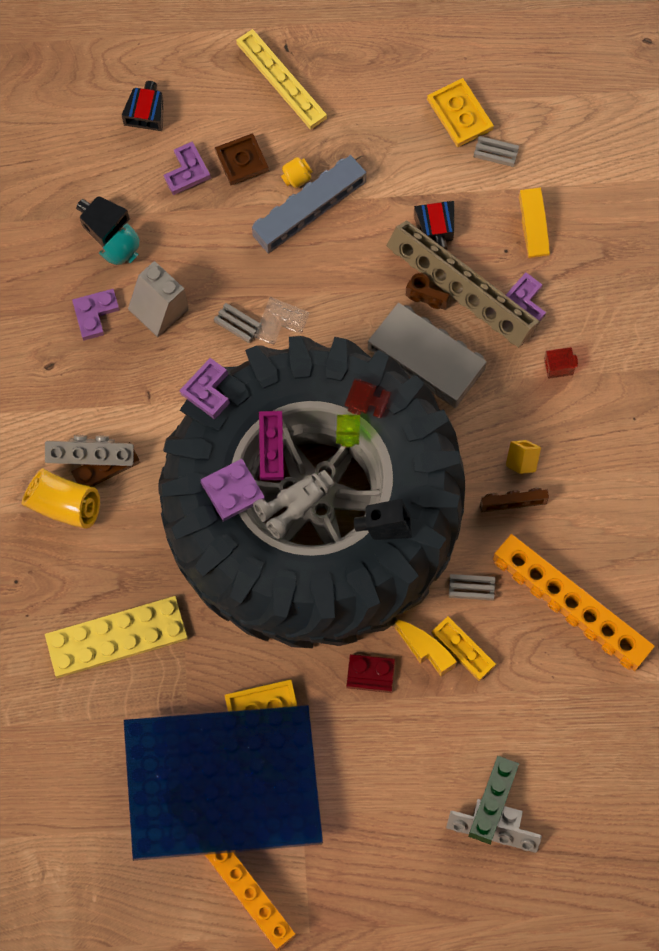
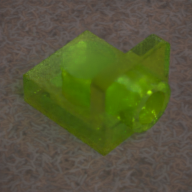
(348, 430)

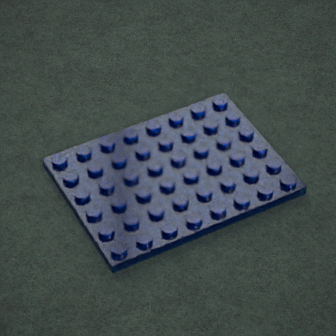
(221, 782)

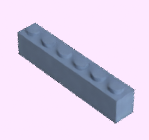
(309, 203)

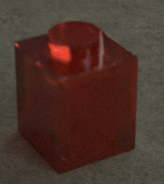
(560, 362)

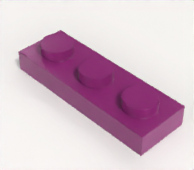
(271, 445)

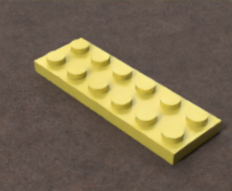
(115, 637)

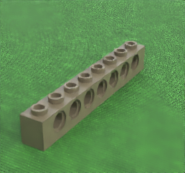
(433, 260)

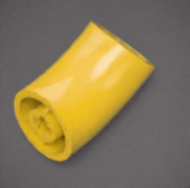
(62, 499)

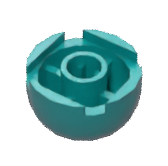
(121, 246)

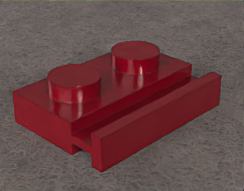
(370, 673)

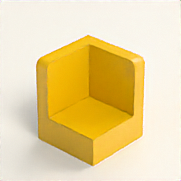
(523, 456)

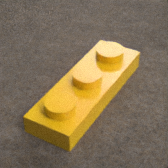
(463, 648)

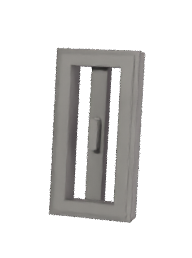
(497, 148)
(222, 313)
(470, 578)

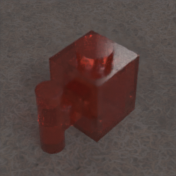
(362, 396)

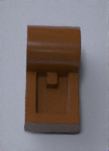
(430, 296)

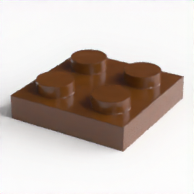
(241, 159)

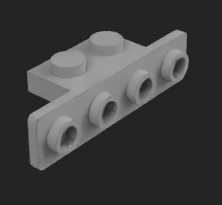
(89, 451)
(506, 831)

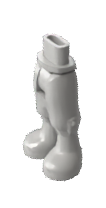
(297, 498)

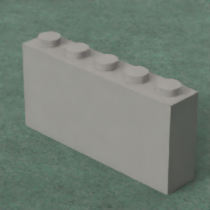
(429, 353)

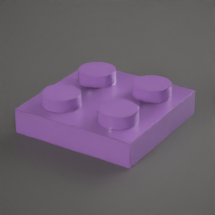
(232, 489)

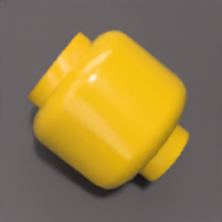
(296, 172)

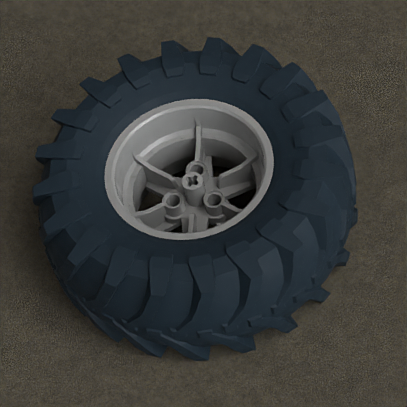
(349, 581)

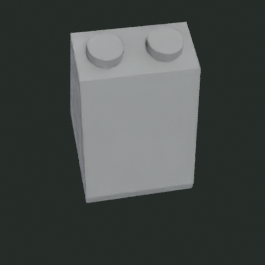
(157, 299)

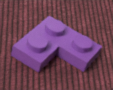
(191, 171)
(524, 292)
(90, 308)
(202, 391)

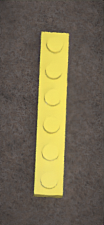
(281, 79)

